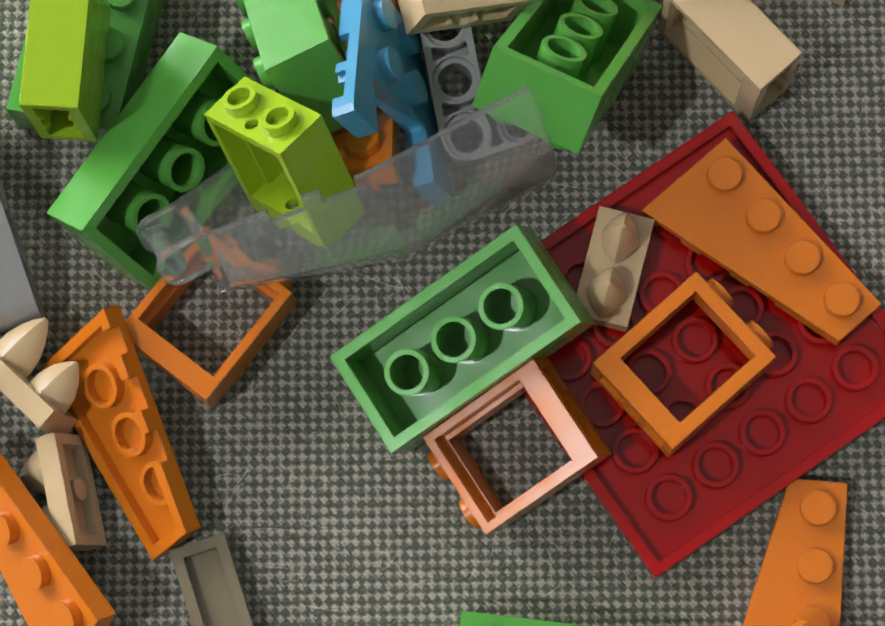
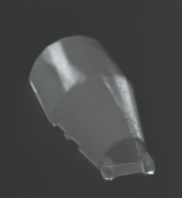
(380, 221)

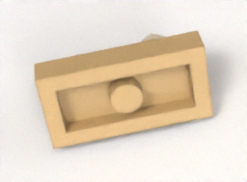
(614, 266)
(50, 392)
(65, 475)

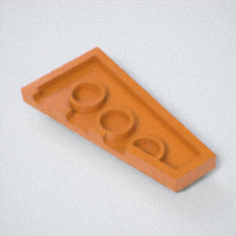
(803, 558)
(40, 566)

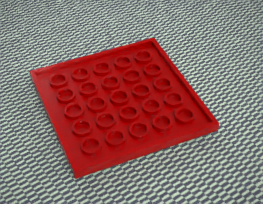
(763, 440)

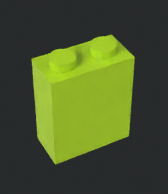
(65, 67)

